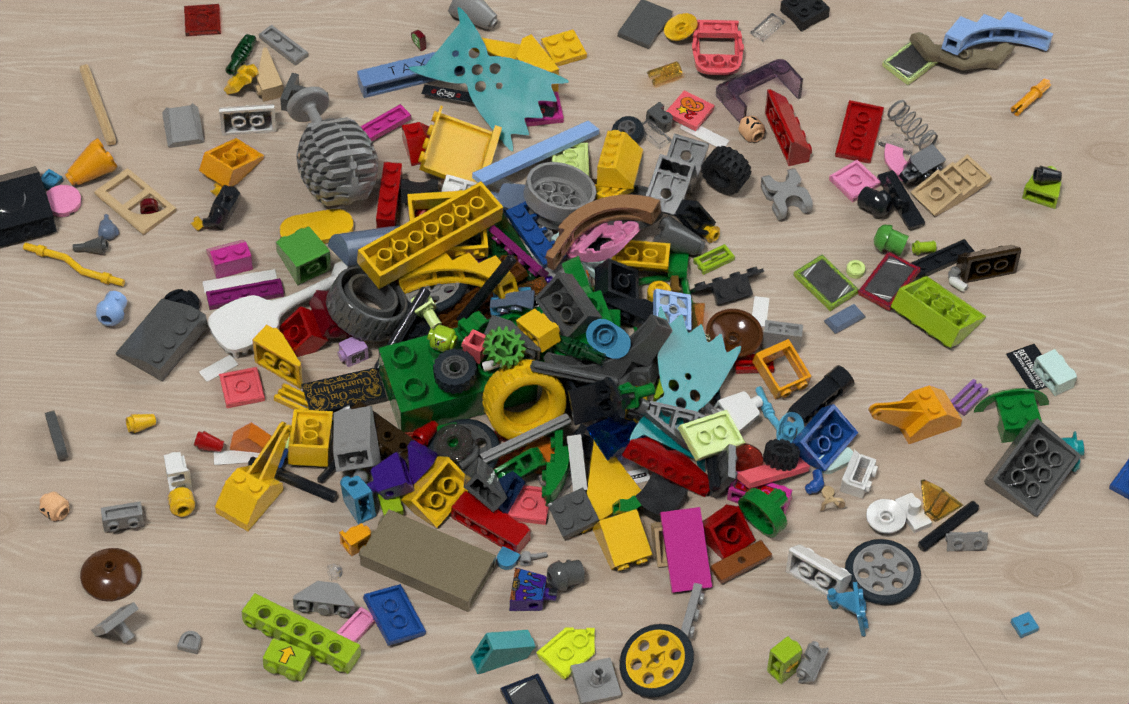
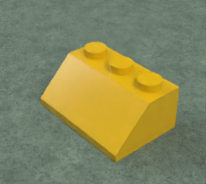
(645, 255)
(436, 491)

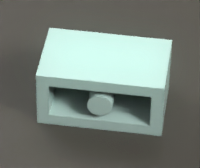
(1055, 372)

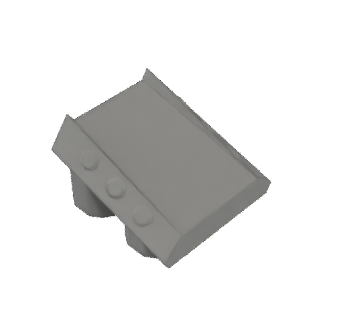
(182, 126)

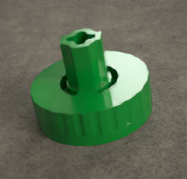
(764, 510)

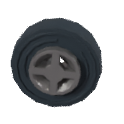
(631, 124)

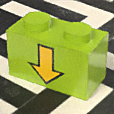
(784, 659)
(286, 660)

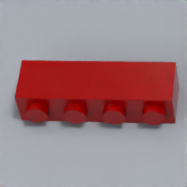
(389, 195)
(494, 526)

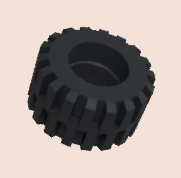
(726, 170)

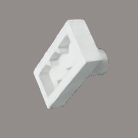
(914, 513)

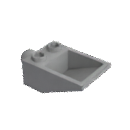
(355, 437)

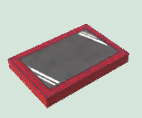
(887, 279)

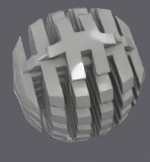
(332, 154)

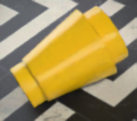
(139, 422)

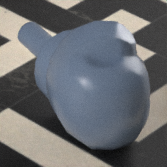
(107, 228)

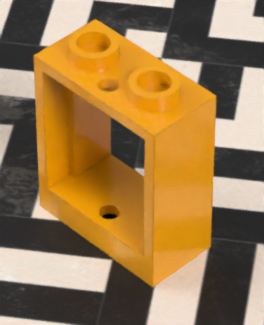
(775, 352)

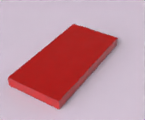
(859, 131)

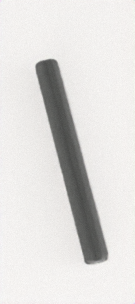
(568, 373)

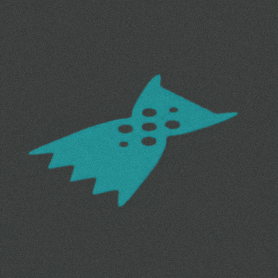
(501, 107)
(691, 354)

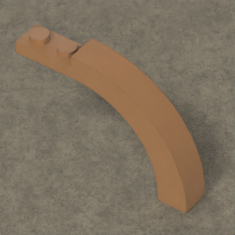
(597, 212)

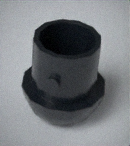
(875, 201)

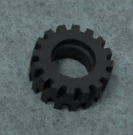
(781, 454)

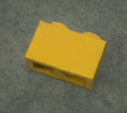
(539, 329)

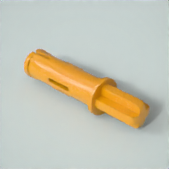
(1034, 93)

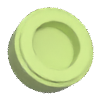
(855, 269)

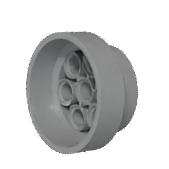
(556, 191)

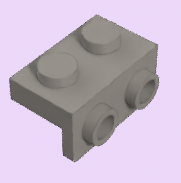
(122, 516)

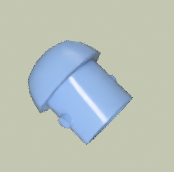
(111, 309)

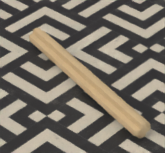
(97, 105)

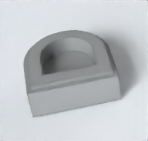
(189, 642)

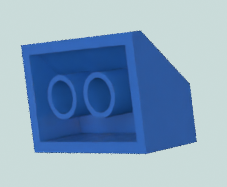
(825, 434)

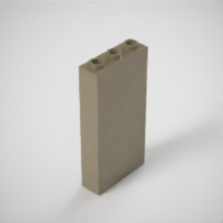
(427, 560)

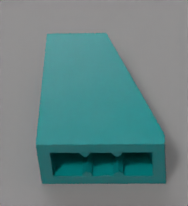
(502, 649)

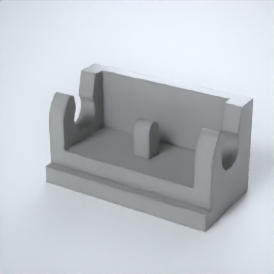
(780, 331)

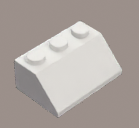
(247, 119)
(816, 570)

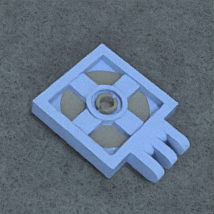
(673, 305)

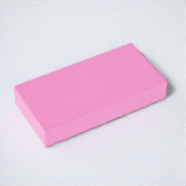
(357, 625)

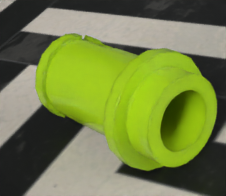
(923, 247)

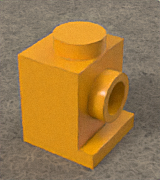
(355, 538)

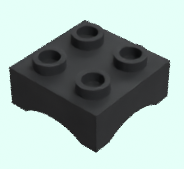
(805, 12)
(411, 187)
(659, 497)

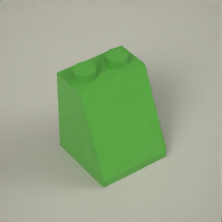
(304, 255)

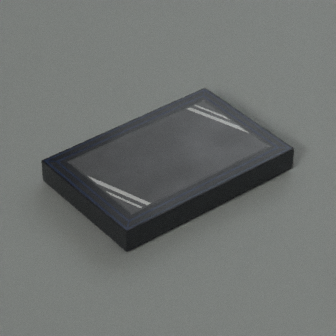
(526, 691)

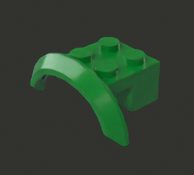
(1015, 409)

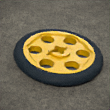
(631, 653)

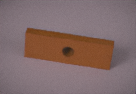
(741, 561)

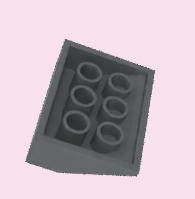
(163, 338)
(1033, 467)

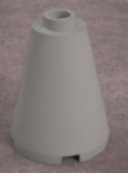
(477, 11)

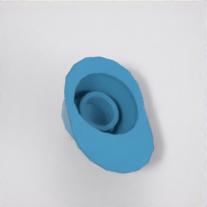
(608, 338)

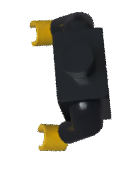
(222, 207)

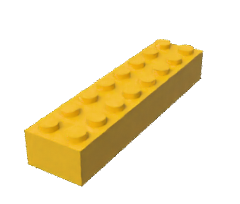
(429, 235)

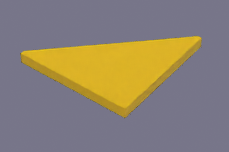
(607, 483)

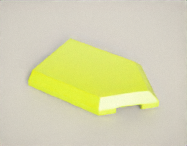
(567, 649)

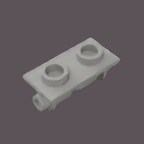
(966, 541)
(808, 669)

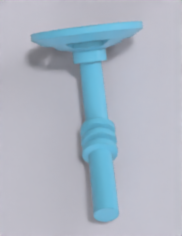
(785, 429)

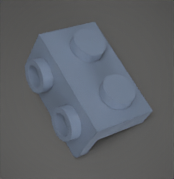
(514, 302)

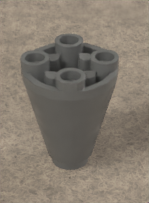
(679, 236)

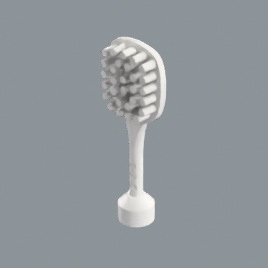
(244, 318)

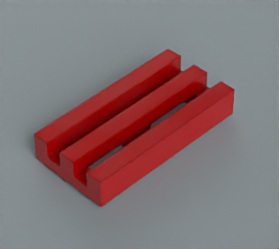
(749, 369)

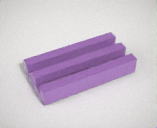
(977, 387)

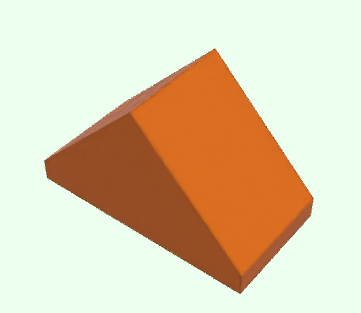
(249, 439)

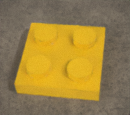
(564, 48)

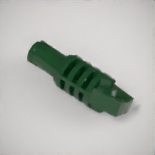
(241, 53)
(579, 350)

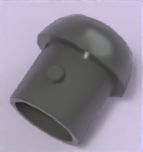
(565, 574)

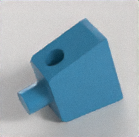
(354, 490)

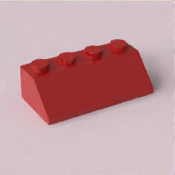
(787, 129)

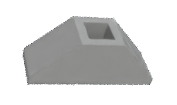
(324, 599)

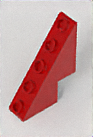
(668, 464)

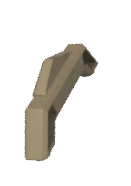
(964, 60)

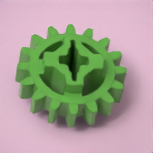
(503, 347)

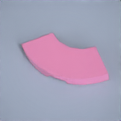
(894, 158)

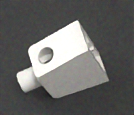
(741, 408)

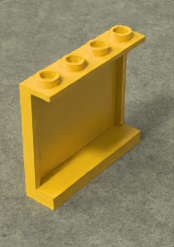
(457, 147)

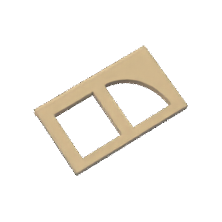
(141, 222)

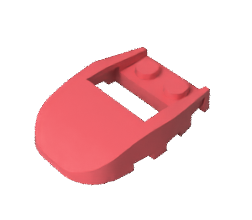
(718, 63)

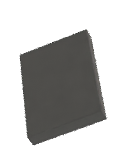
(645, 23)

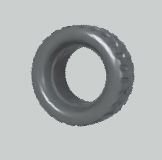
(357, 317)

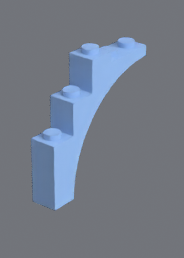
(989, 29)

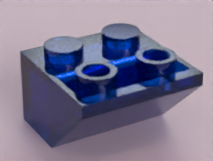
(612, 437)

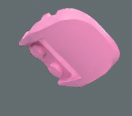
(619, 234)

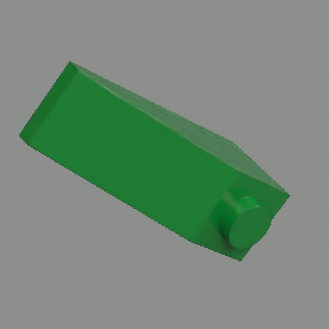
(523, 464)

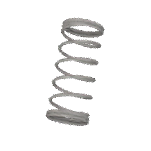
(925, 136)

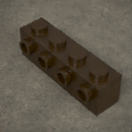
(389, 436)

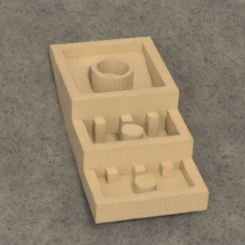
(951, 185)

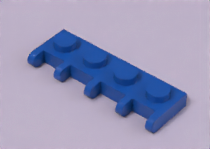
(530, 232)

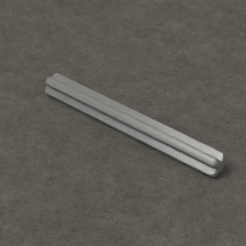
(525, 438)

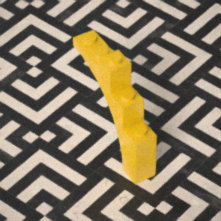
(460, 270)

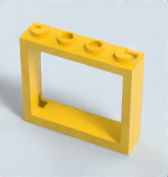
(431, 200)

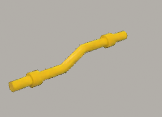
(104, 277)

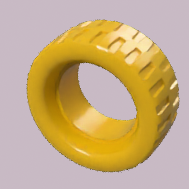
(506, 381)

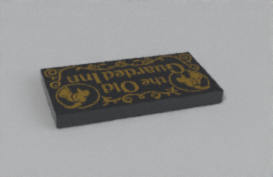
(344, 390)

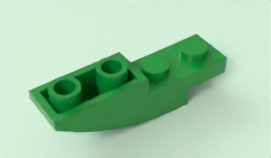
(556, 469)

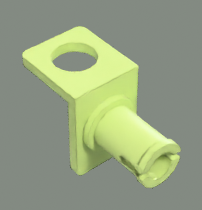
(427, 312)

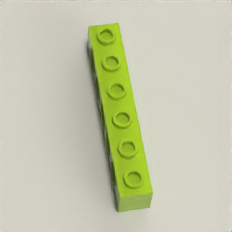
(295, 624)

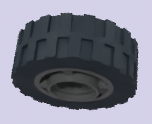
(455, 381)

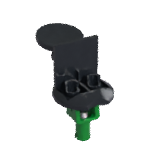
(603, 399)

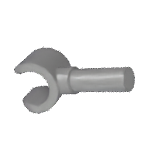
(526, 557)

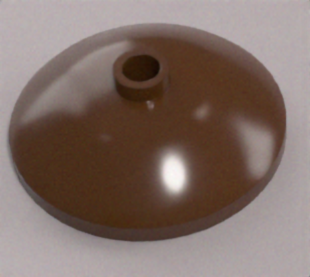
(736, 326)
(112, 582)

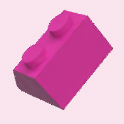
(230, 258)

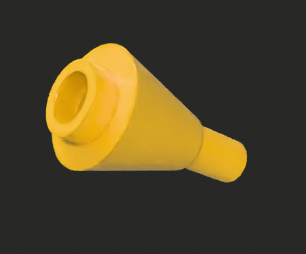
(714, 233)

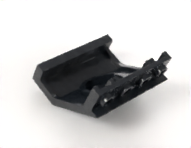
(24, 207)

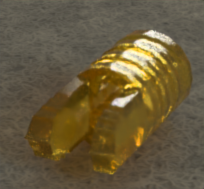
(666, 72)

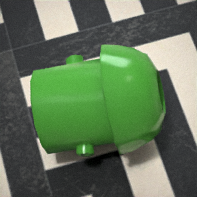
(890, 239)

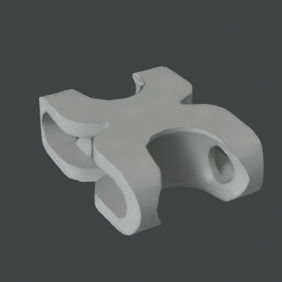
(786, 194)

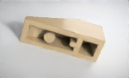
(268, 80)

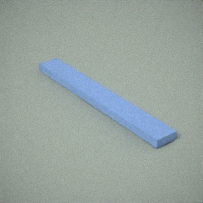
(535, 153)

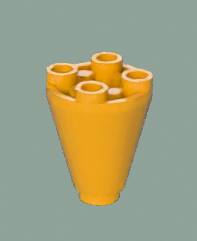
(91, 164)

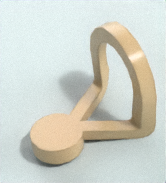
(828, 493)

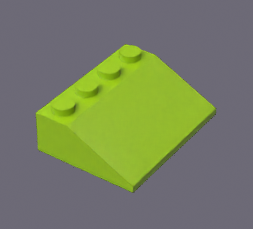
(937, 311)

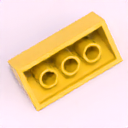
(619, 161)

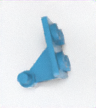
(853, 602)

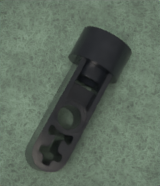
(824, 393)

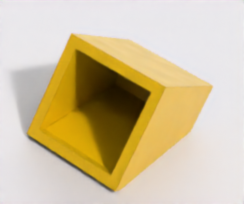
(622, 540)

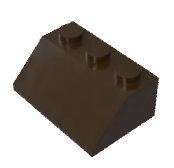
(988, 263)

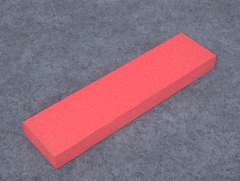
(764, 474)

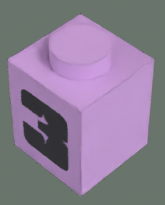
(352, 351)

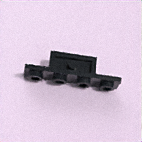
(901, 200)
(730, 288)

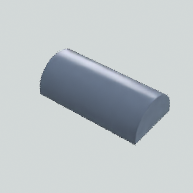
(347, 244)

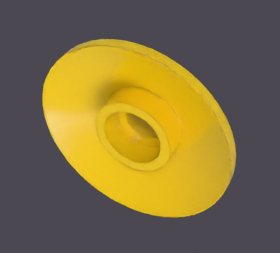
(680, 26)

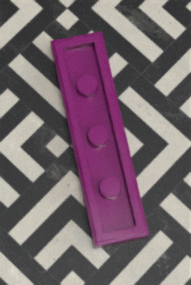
(266, 289)

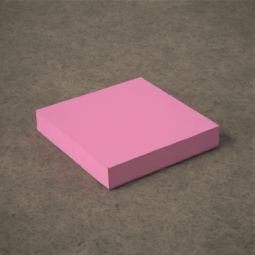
(853, 179)

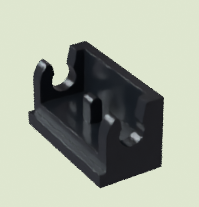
(694, 216)

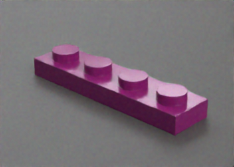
(512, 248)

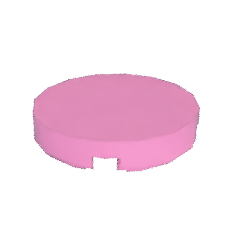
(64, 200)

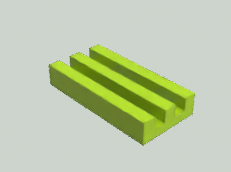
(716, 260)

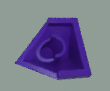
(420, 460)

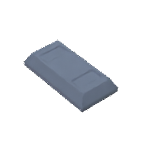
(844, 318)

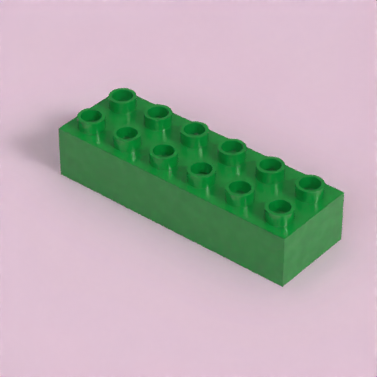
(416, 398)

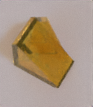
(937, 501)

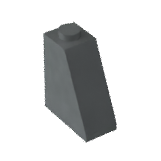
(484, 484)

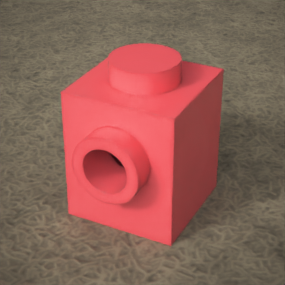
(473, 345)

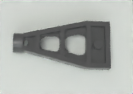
(676, 412)

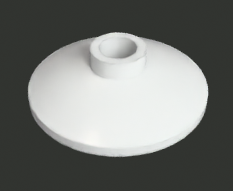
(888, 510)

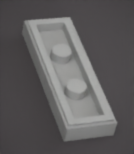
(283, 45)

